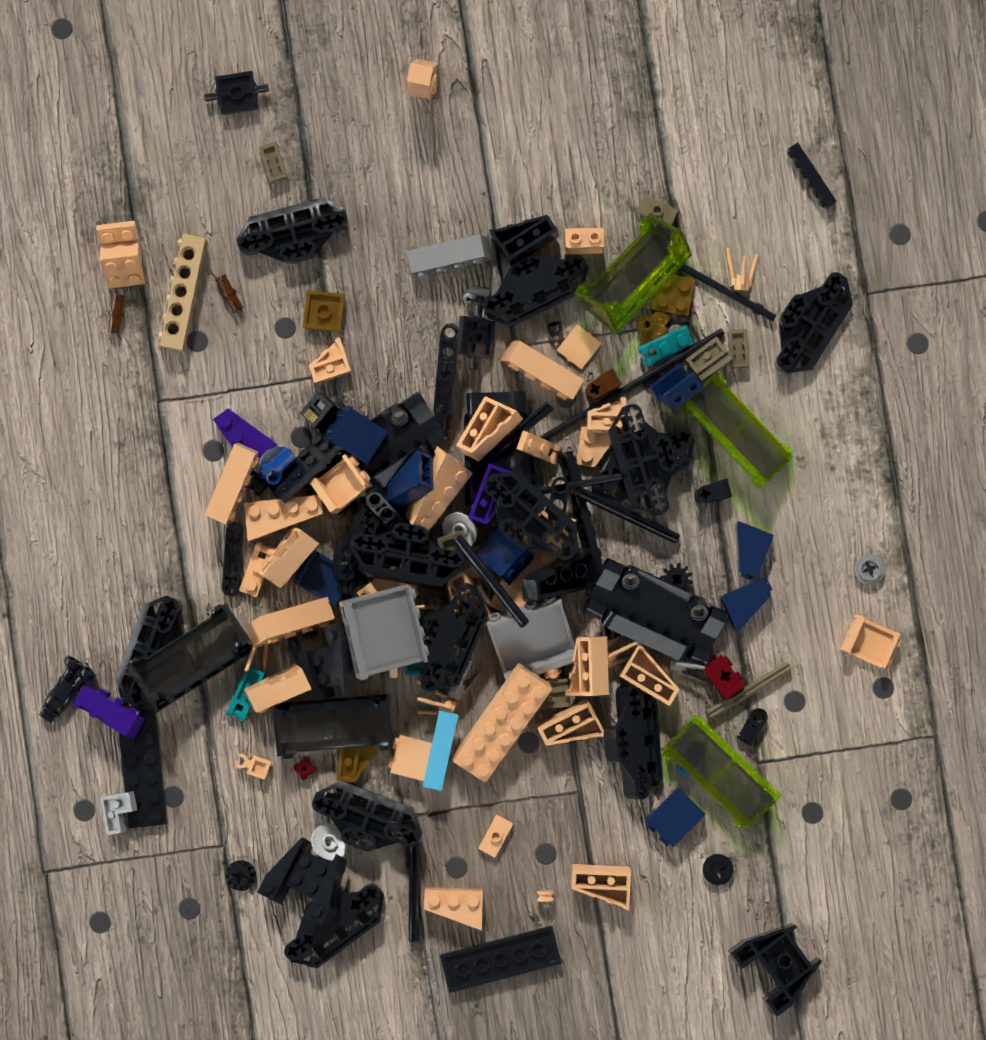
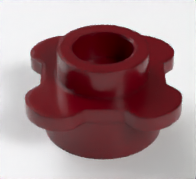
(304, 763)

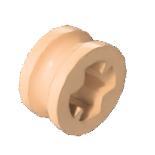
(545, 896)

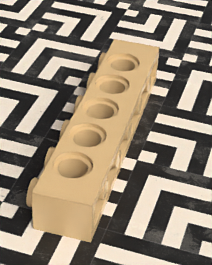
(185, 244)

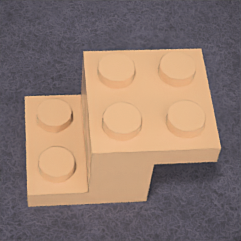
(121, 254)

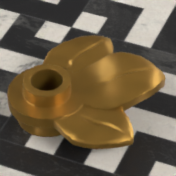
(656, 326)

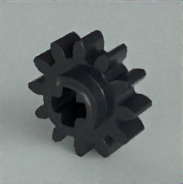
(677, 571)

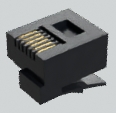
(320, 411)

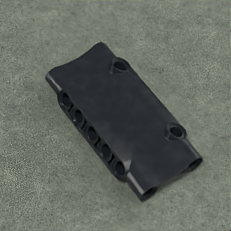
(406, 434)
(510, 459)
(655, 612)

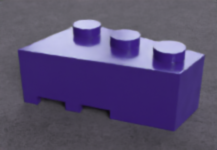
(239, 431)
(483, 506)
(110, 711)

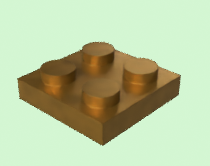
(674, 296)
(323, 311)

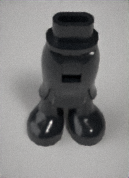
(65, 690)

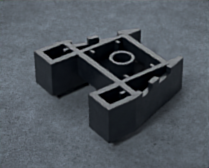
(325, 665)
(310, 877)
(782, 962)

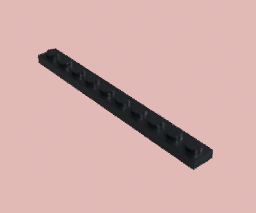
(583, 517)

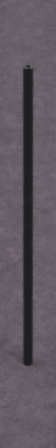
(633, 384)

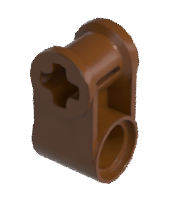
(605, 383)

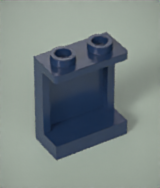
(676, 387)
(356, 434)
(504, 557)
(319, 579)
(674, 817)

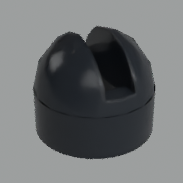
(554, 328)

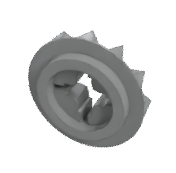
(877, 573)

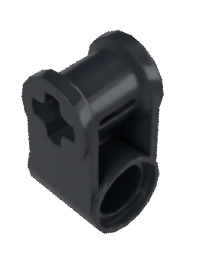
(716, 491)

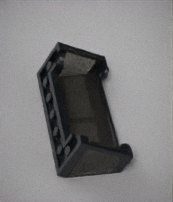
(191, 658)
(333, 724)

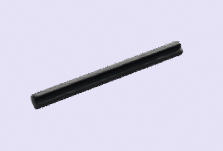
(627, 515)
(491, 581)
(414, 886)

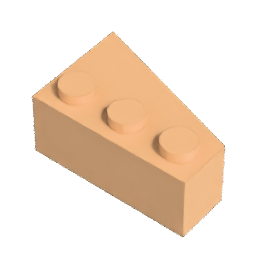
(456, 904)

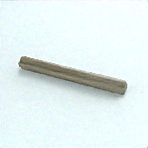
(749, 690)

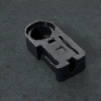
(752, 728)

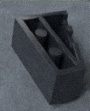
(524, 238)

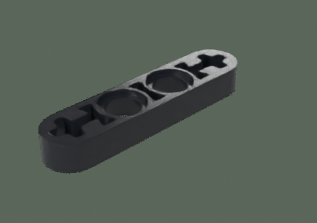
(236, 559)

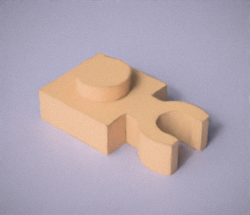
(256, 767)

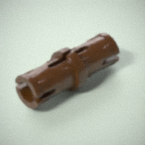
(229, 293)
(116, 313)

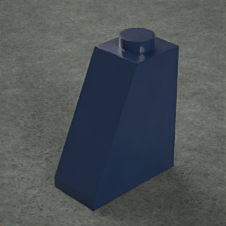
(412, 480)
(751, 549)
(746, 601)

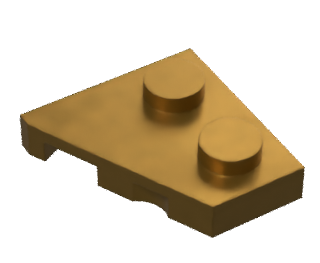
(353, 762)

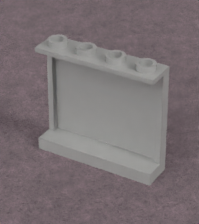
(383, 631)
(538, 646)

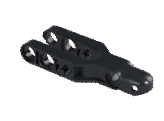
(445, 383)

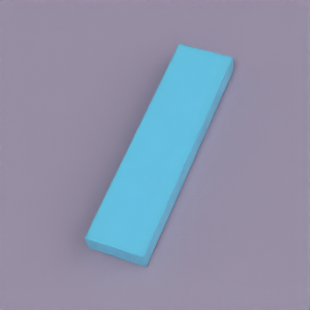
(440, 750)

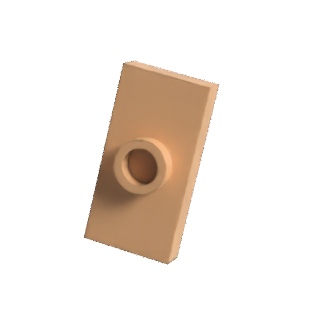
(495, 835)

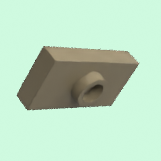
(273, 162)
(657, 208)
(738, 348)

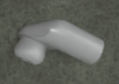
(474, 292)

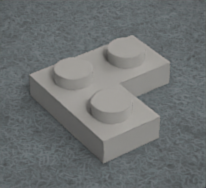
(113, 808)

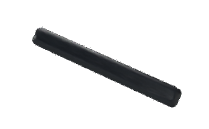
(515, 434)

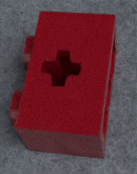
(724, 687)

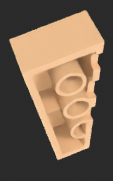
(542, 369)
(448, 479)
(232, 483)
(274, 515)
(290, 621)

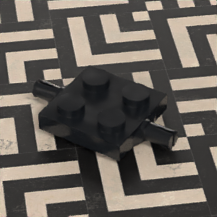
(236, 92)
(475, 337)

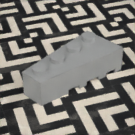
(450, 255)

